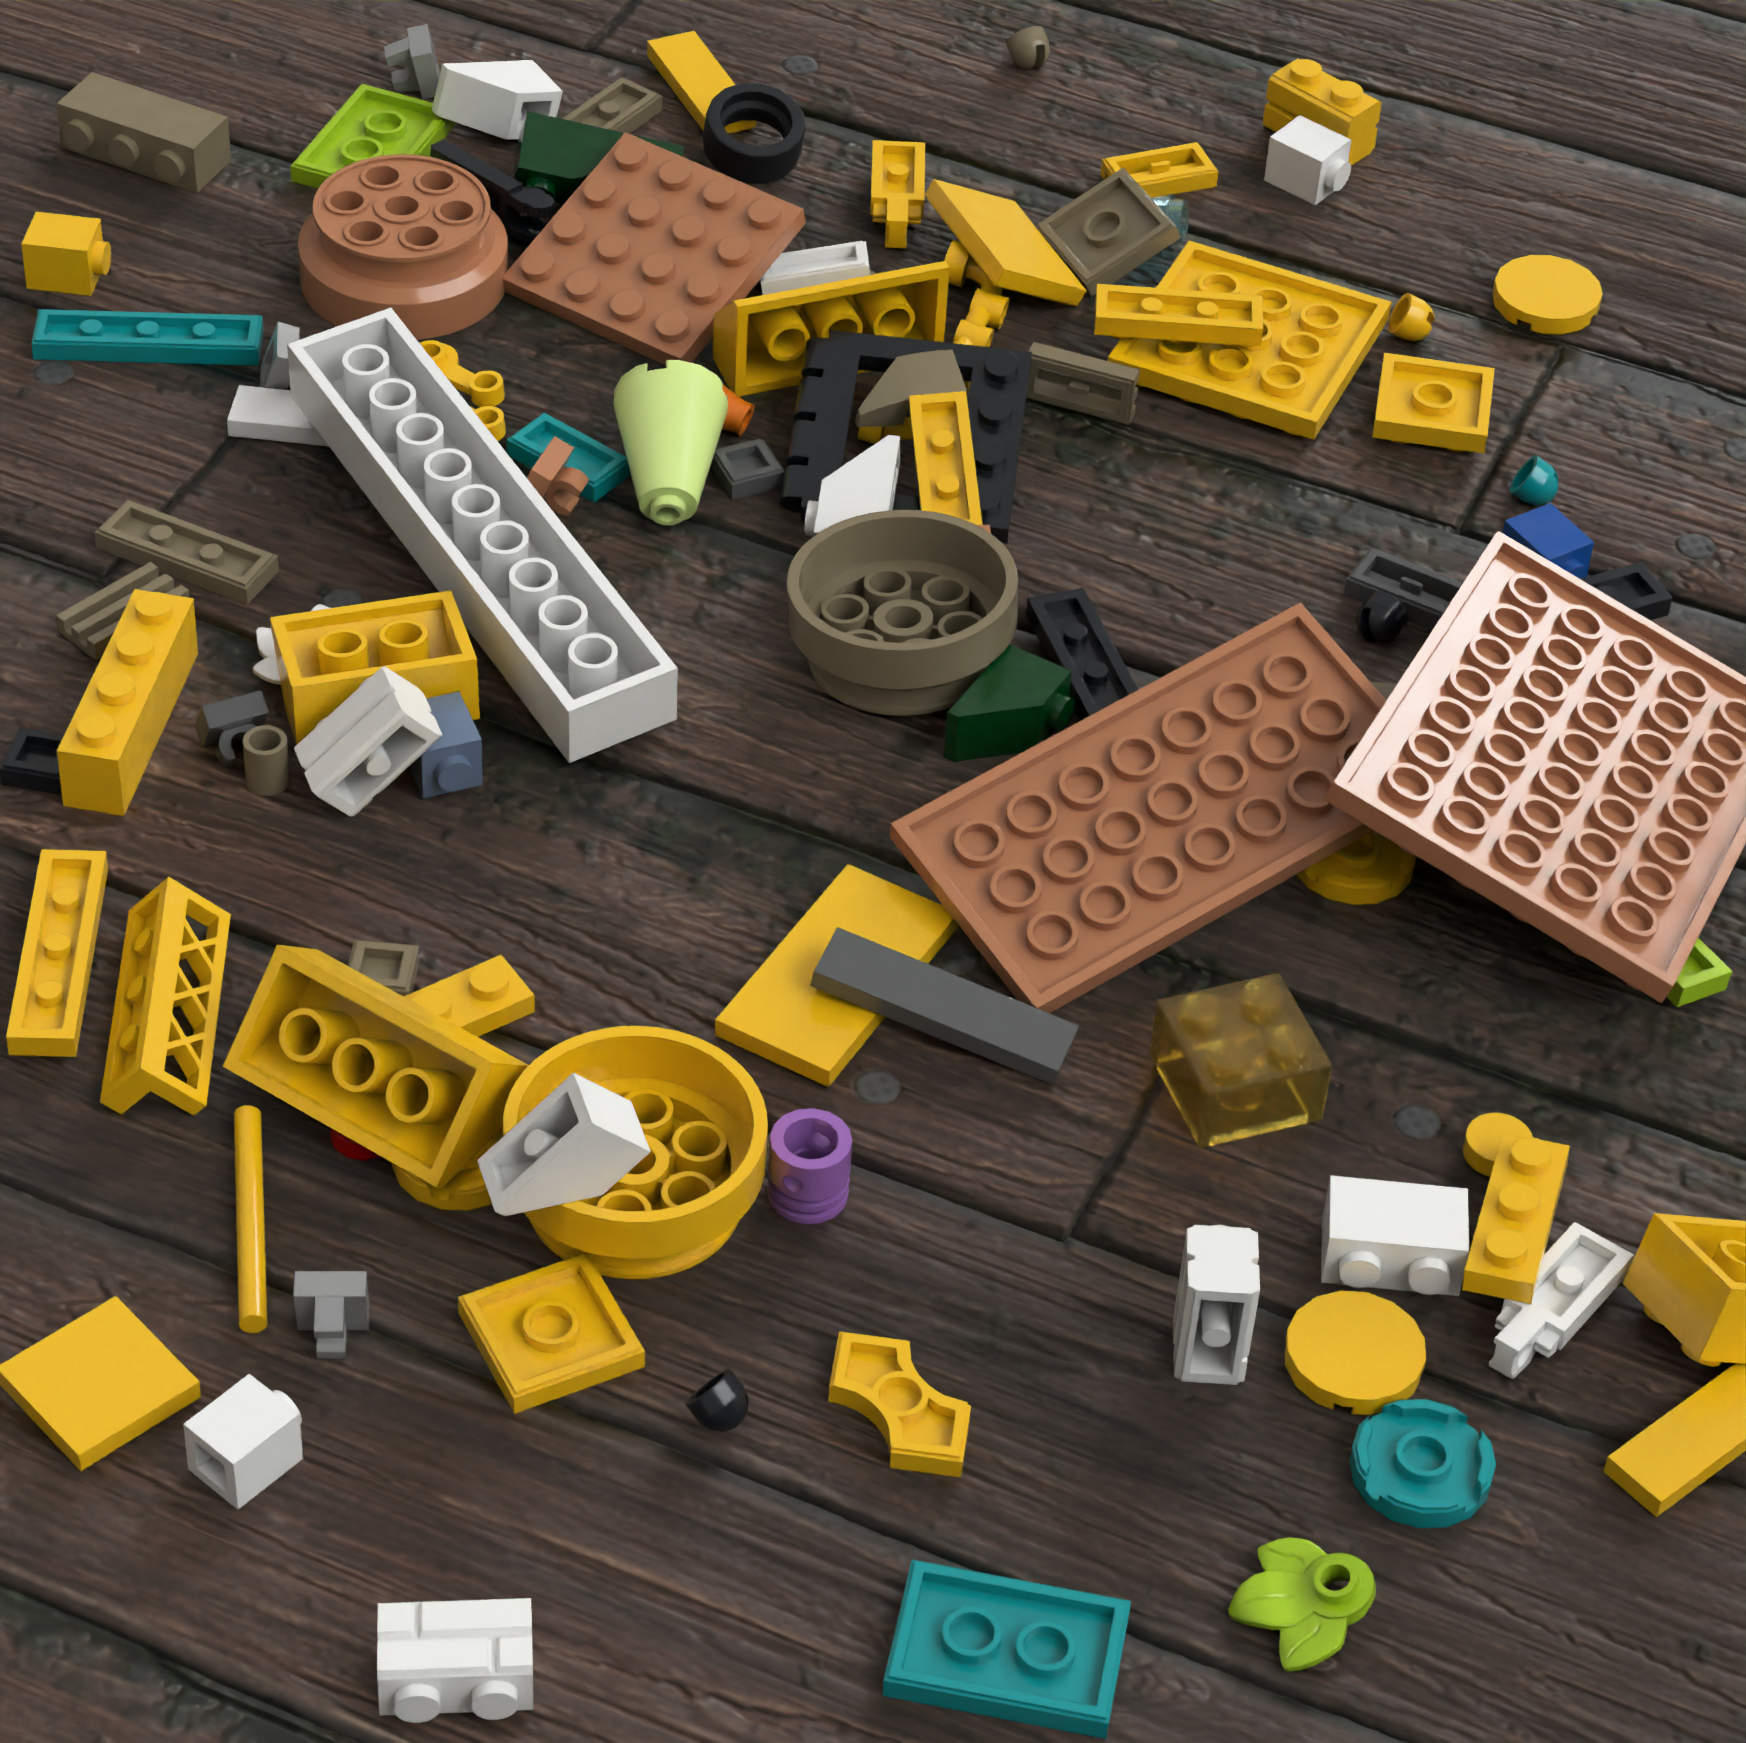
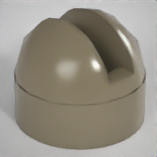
(1029, 47)

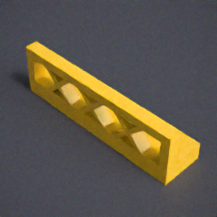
(149, 990)

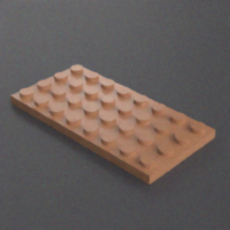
(1150, 812)

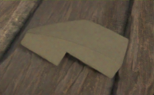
(907, 376)

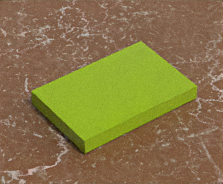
(370, 126)

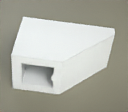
(495, 95)

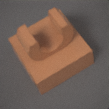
(553, 481)

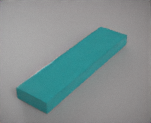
(147, 337)

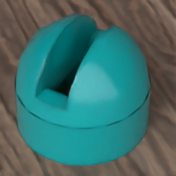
(1535, 482)

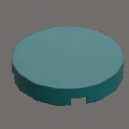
(1422, 1464)

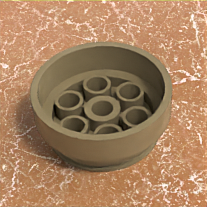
(901, 609)

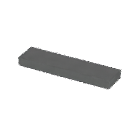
(944, 1005)

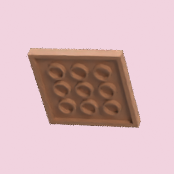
(653, 250)

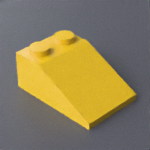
(1695, 1284)

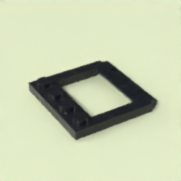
(825, 405)

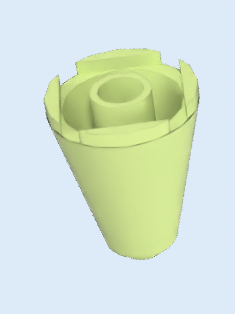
(670, 434)

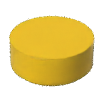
(1484, 1139)

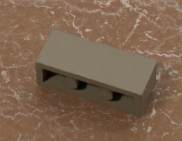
(144, 132)

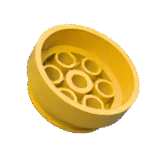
(703, 1139)

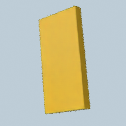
(806, 1027)

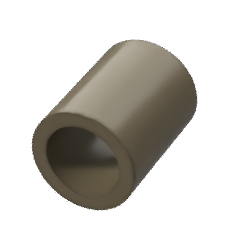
(266, 760)

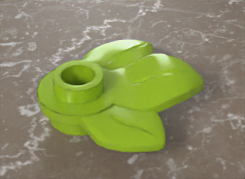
(1295, 1599)

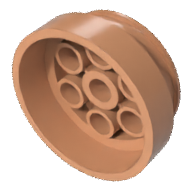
(403, 239)

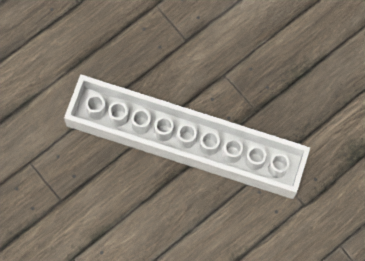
(484, 535)

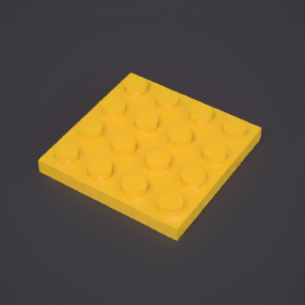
(1307, 352)

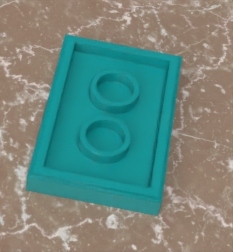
(1007, 1649)

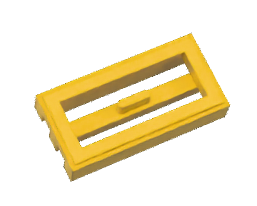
(1166, 169)

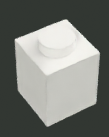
(1308, 160)
(244, 1440)

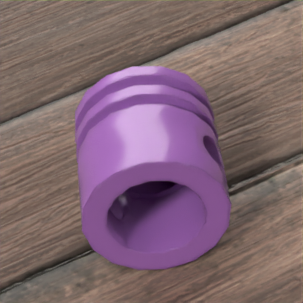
(808, 1169)

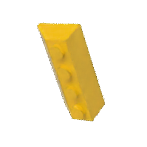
(764, 337)
(372, 1064)

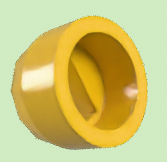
(1411, 318)

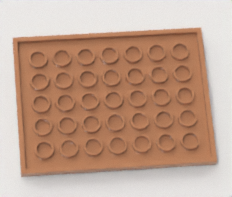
(1563, 765)

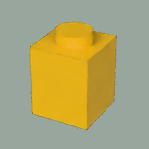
(64, 253)

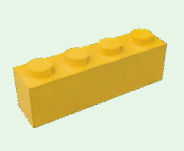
(128, 702)

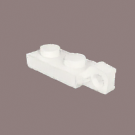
(1571, 1286)

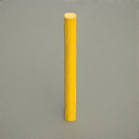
(250, 1220)

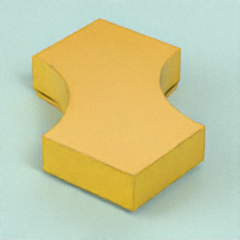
(919, 1424)

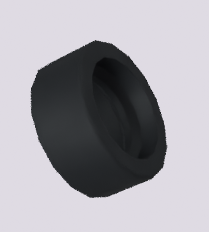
(763, 105)

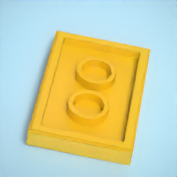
(1005, 243)

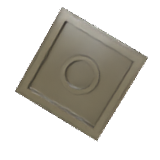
(1108, 231)

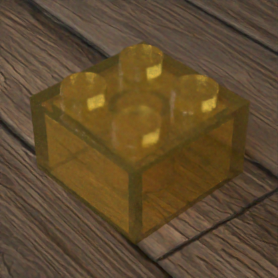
(1240, 1060)

